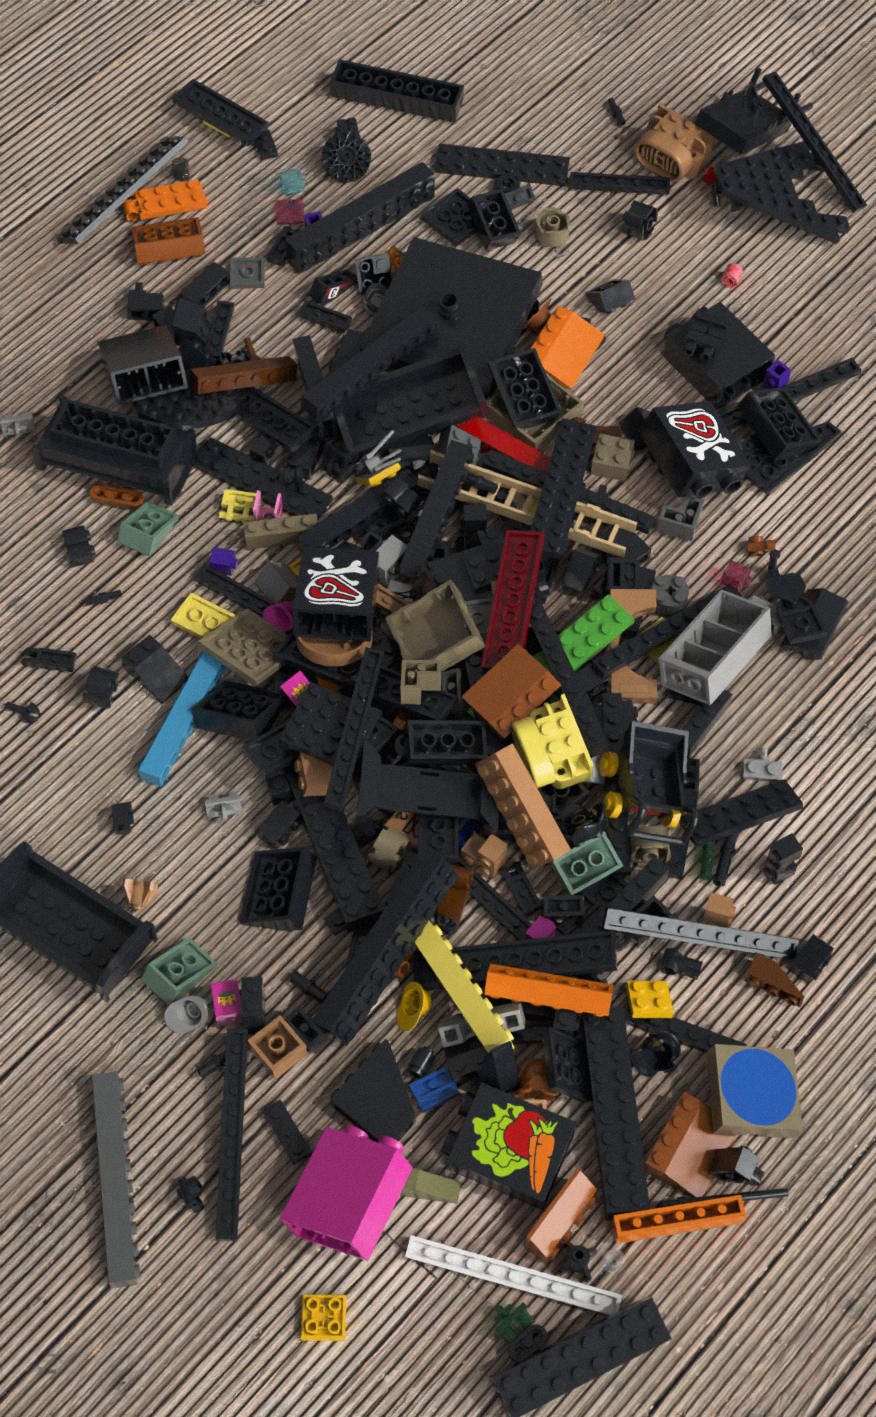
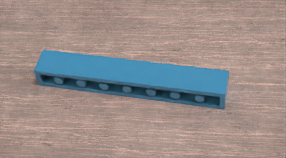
(180, 721)

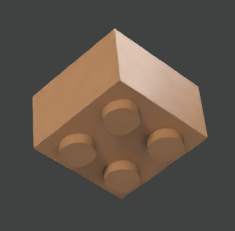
(277, 1047)

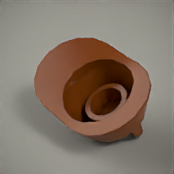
(539, 319)

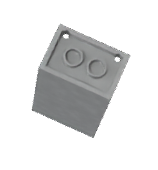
(715, 647)

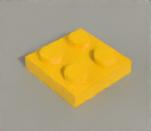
(649, 999)

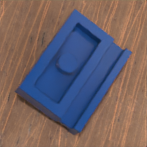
(434, 1089)

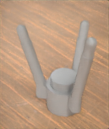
(374, 463)

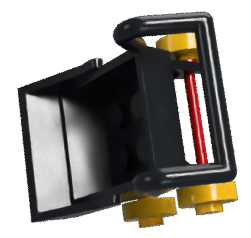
(650, 779)

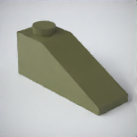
(431, 1187)

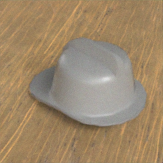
(186, 1014)

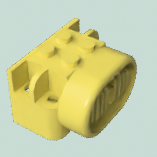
(552, 746)

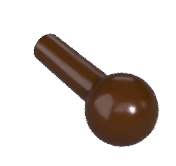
(250, 348)

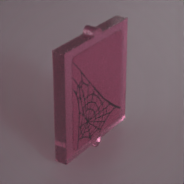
(289, 211)

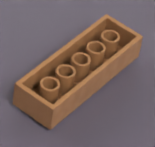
(522, 807)

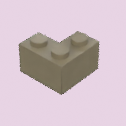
(419, 676)

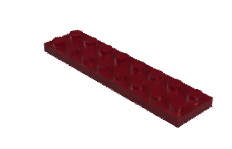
(513, 595)

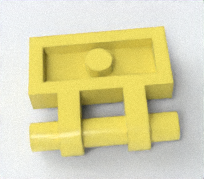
(237, 500)

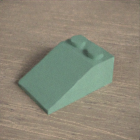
(146, 528)
(586, 864)
(178, 971)

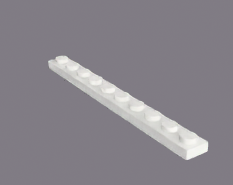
(513, 1276)

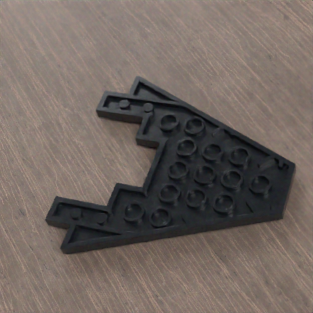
(766, 185)

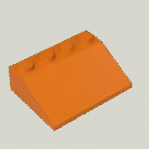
(566, 346)

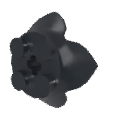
(580, 824)

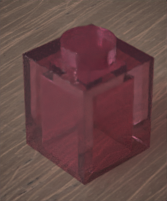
(737, 576)

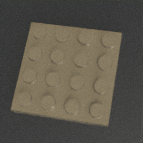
(246, 646)

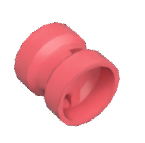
(732, 275)

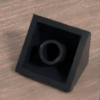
(631, 425)

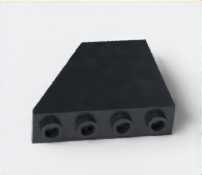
(376, 1097)

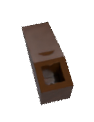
(770, 977)

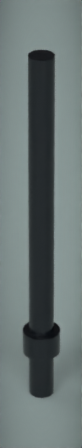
(746, 1196)

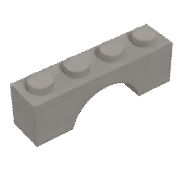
(456, 1029)

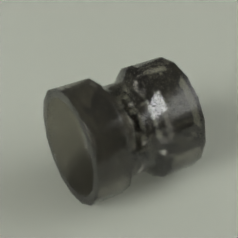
(180, 169)

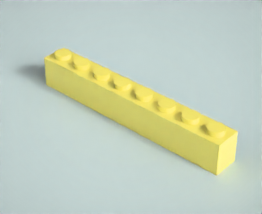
(460, 988)

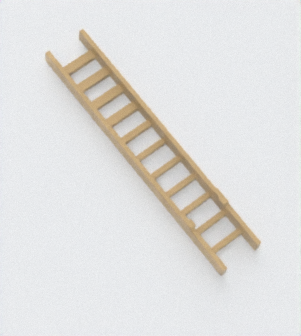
(575, 534)

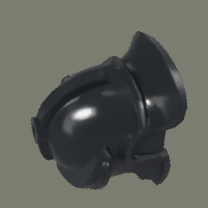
(656, 1053)

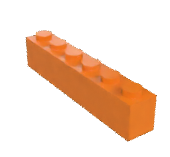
(549, 990)
(678, 1219)

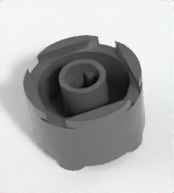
(671, 595)

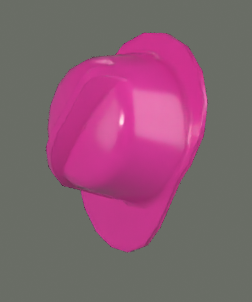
(280, 615)

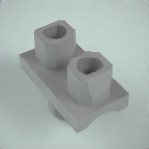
(17, 424)
(223, 806)

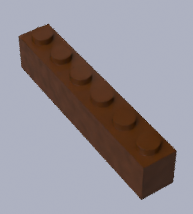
(243, 374)

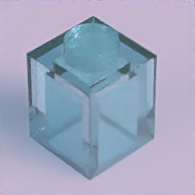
(292, 182)

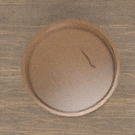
(332, 651)

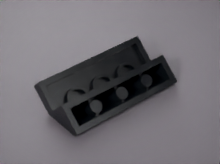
(830, 609)

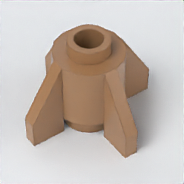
(139, 892)

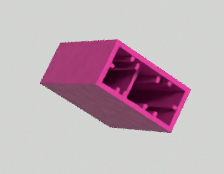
(347, 1191)

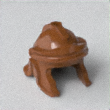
(534, 1082)

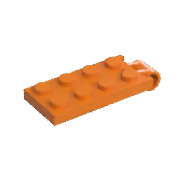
(165, 200)

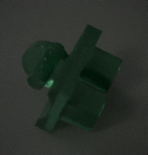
(505, 1329)

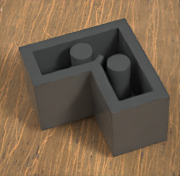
(681, 522)

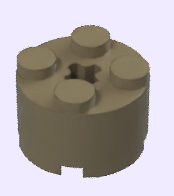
(552, 227)
(388, 848)
(644, 850)

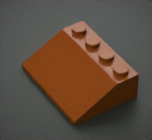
(168, 240)
(510, 691)
(687, 1148)

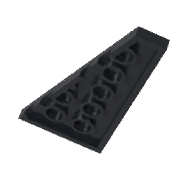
(771, 474)

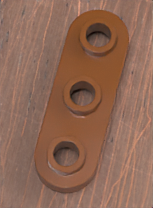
(110, 493)

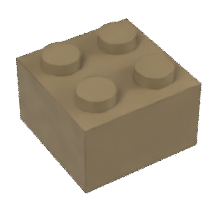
(612, 457)

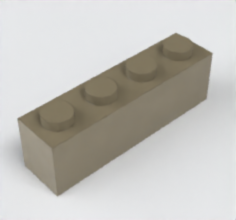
(277, 531)

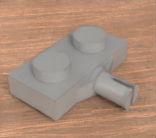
(762, 769)

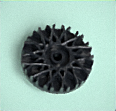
(346, 145)

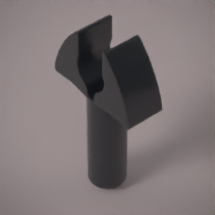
(32, 708)

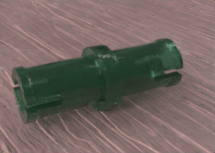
(707, 860)

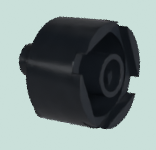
(639, 220)
(100, 687)

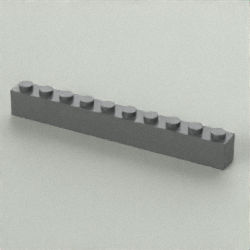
(114, 1180)

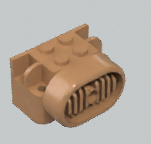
(674, 146)

